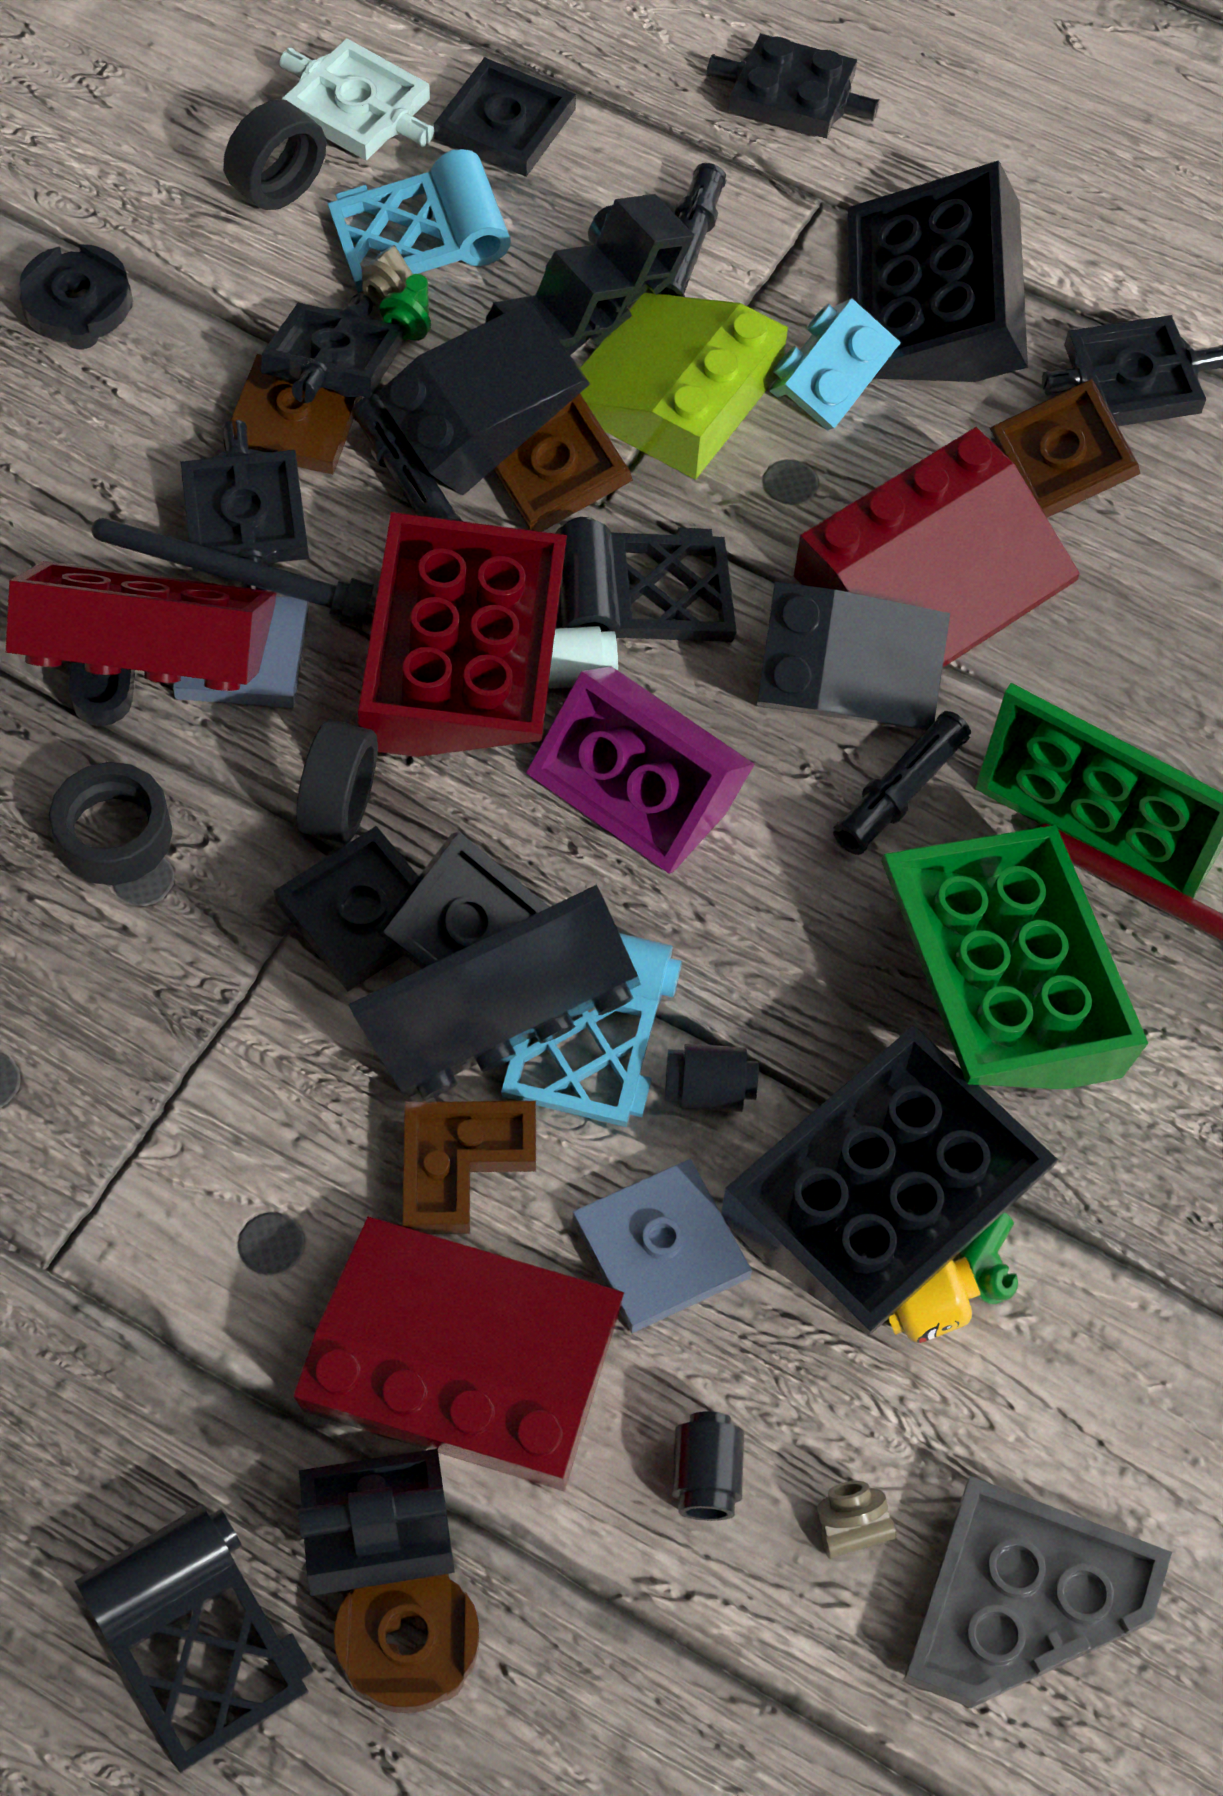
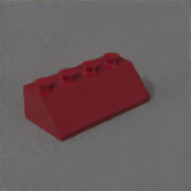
(138, 624)

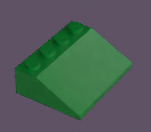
(1102, 791)
(1016, 961)

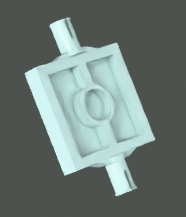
(358, 97)

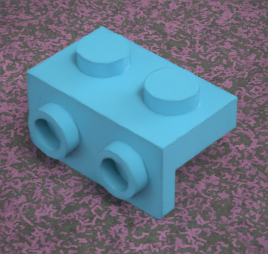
(834, 362)

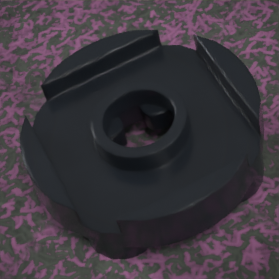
(82, 318)

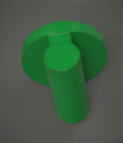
(409, 308)

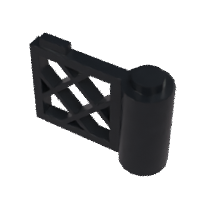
(598, 581)
(163, 1582)

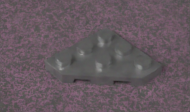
(1027, 1595)

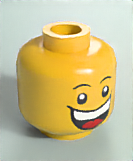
(939, 1305)

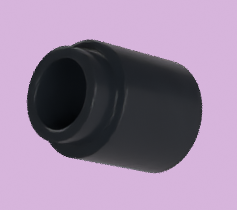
(711, 1077)
(708, 1466)

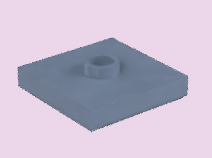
(279, 668)
(661, 1245)

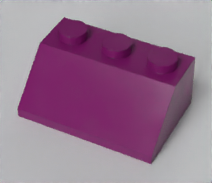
(638, 767)

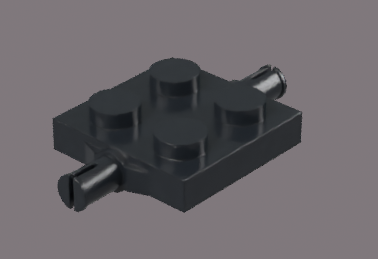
(793, 86)
(332, 350)
(1138, 368)
(246, 502)

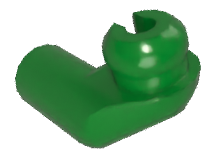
(986, 1264)

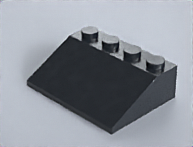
(944, 276)
(499, 995)
(884, 1183)

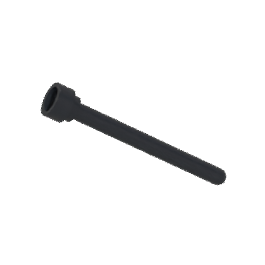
(345, 599)

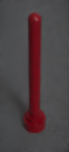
(1143, 886)

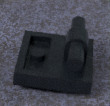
(374, 1522)

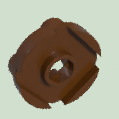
(415, 1680)

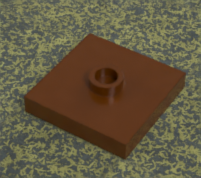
(283, 423)
(1067, 448)
(562, 468)

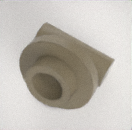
(385, 275)
(854, 1518)

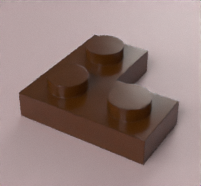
(451, 1141)

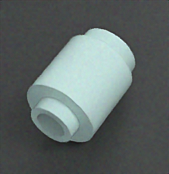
(579, 651)

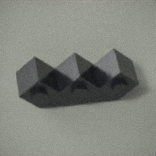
(592, 285)

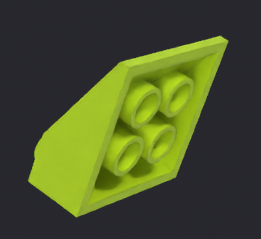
(682, 376)

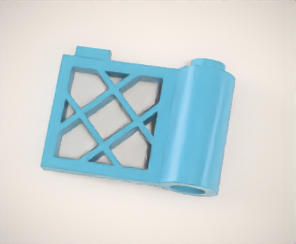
(456, 198)
(658, 977)

